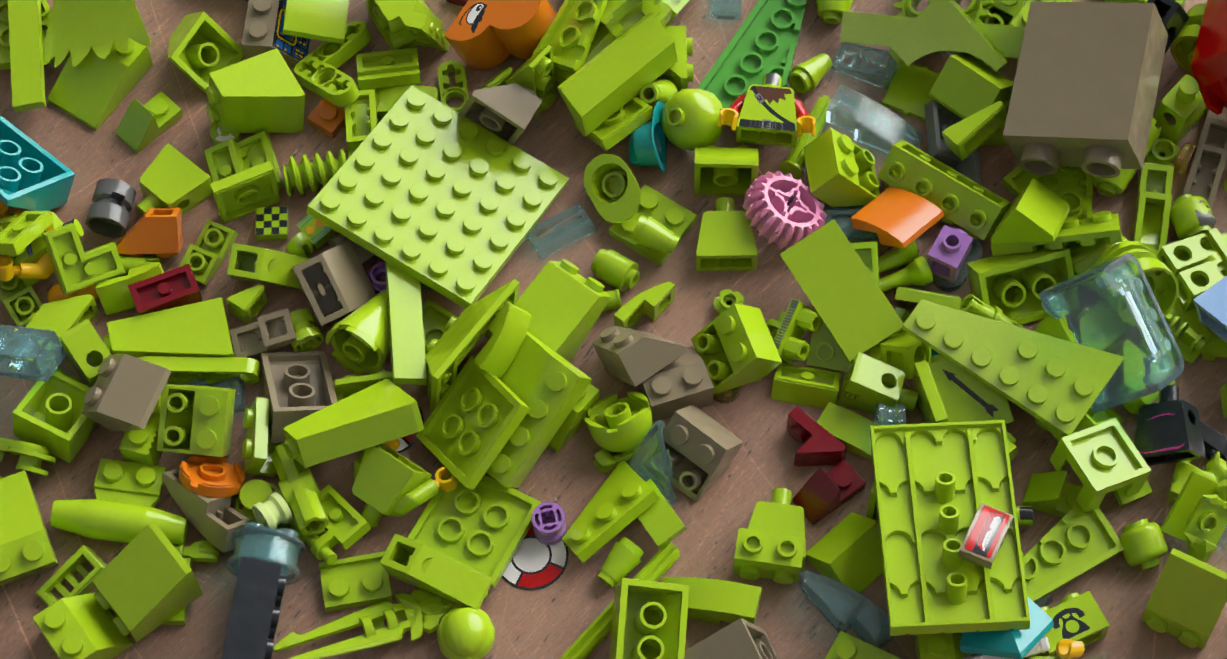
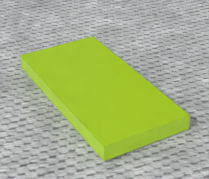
(842, 290)

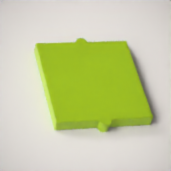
(910, 90)

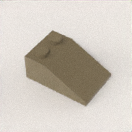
(295, 387)

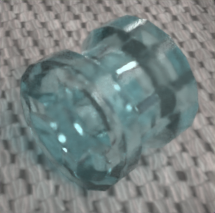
(889, 415)

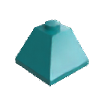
(1011, 642)

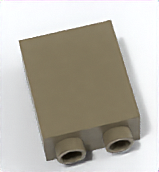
(1085, 87)

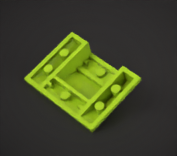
(460, 337)

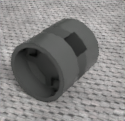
(110, 207)

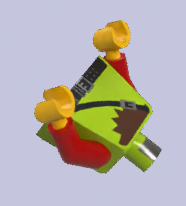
(768, 115)

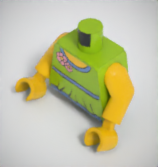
(35, 261)

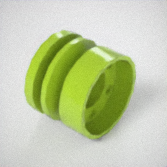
(1159, 276)

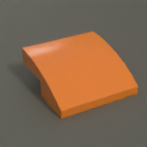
(897, 217)

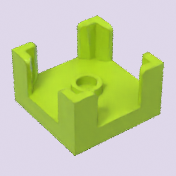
(1103, 462)

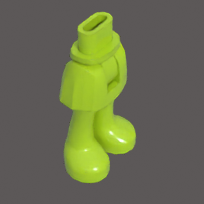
(915, 273)

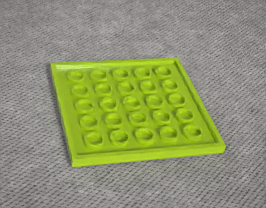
(438, 197)

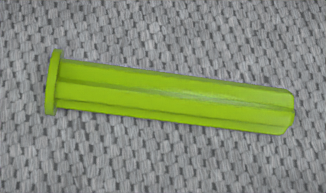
(796, 158)

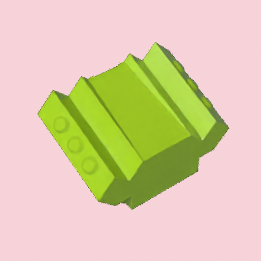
(407, 24)

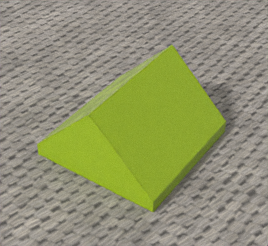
(969, 85)
(1032, 216)
(850, 552)

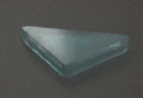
(654, 461)

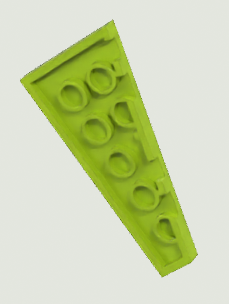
(1033, 370)

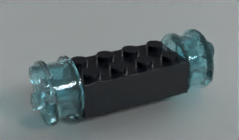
(263, 565)

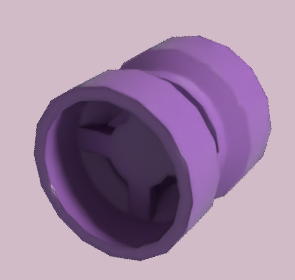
(549, 530)

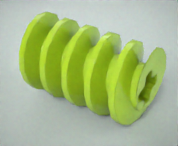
(311, 173)

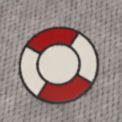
(536, 564)

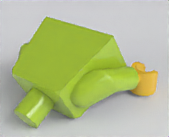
(394, 483)

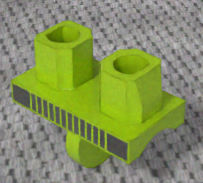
(790, 329)

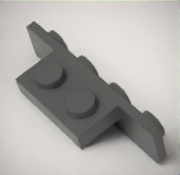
(937, 120)

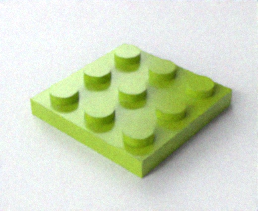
(472, 423)
(477, 525)

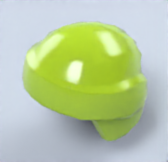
(465, 633)

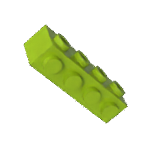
(954, 193)

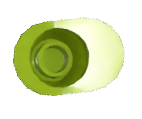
(612, 188)

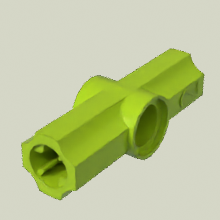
(300, 493)

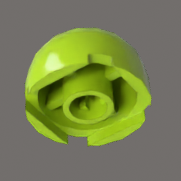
(691, 118)
(620, 423)

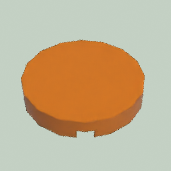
(211, 476)

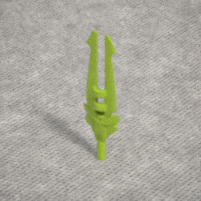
(414, 612)

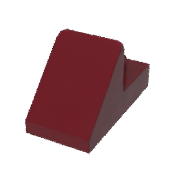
(819, 445)
(828, 491)

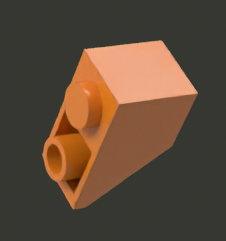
(154, 233)

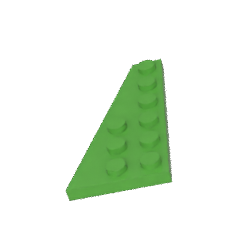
(759, 47)

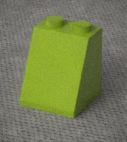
(256, 96)
(563, 307)
(146, 584)

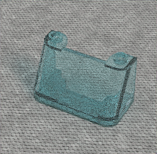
(1119, 314)

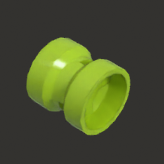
(306, 333)

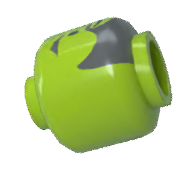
(1191, 216)

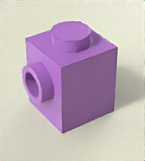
(949, 253)

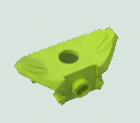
(1199, 515)

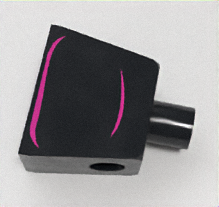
(1169, 430)

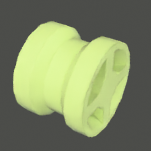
(272, 511)

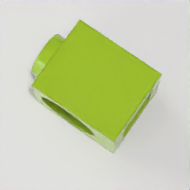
(904, 351)

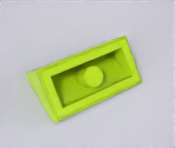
(805, 385)

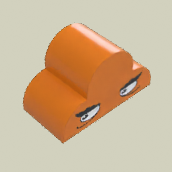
(494, 29)

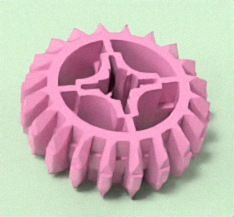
(782, 209)

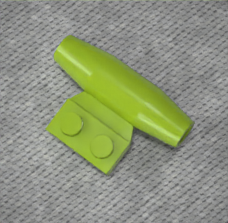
(122, 505)

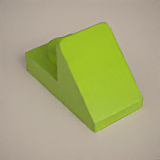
(147, 121)
(1051, 493)

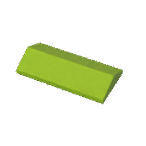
(618, 73)

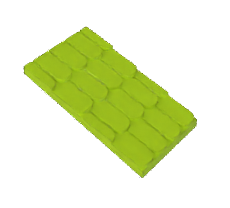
(926, 498)

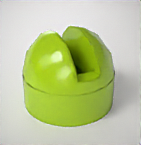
(299, 245)

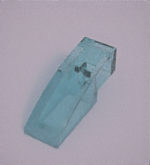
(869, 120)
(846, 608)

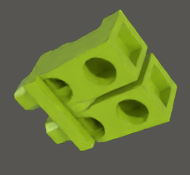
(1196, 264)

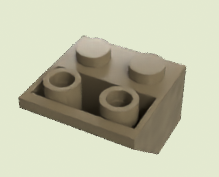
(334, 282)
(698, 450)

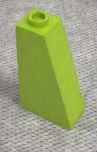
(180, 332)
(353, 424)

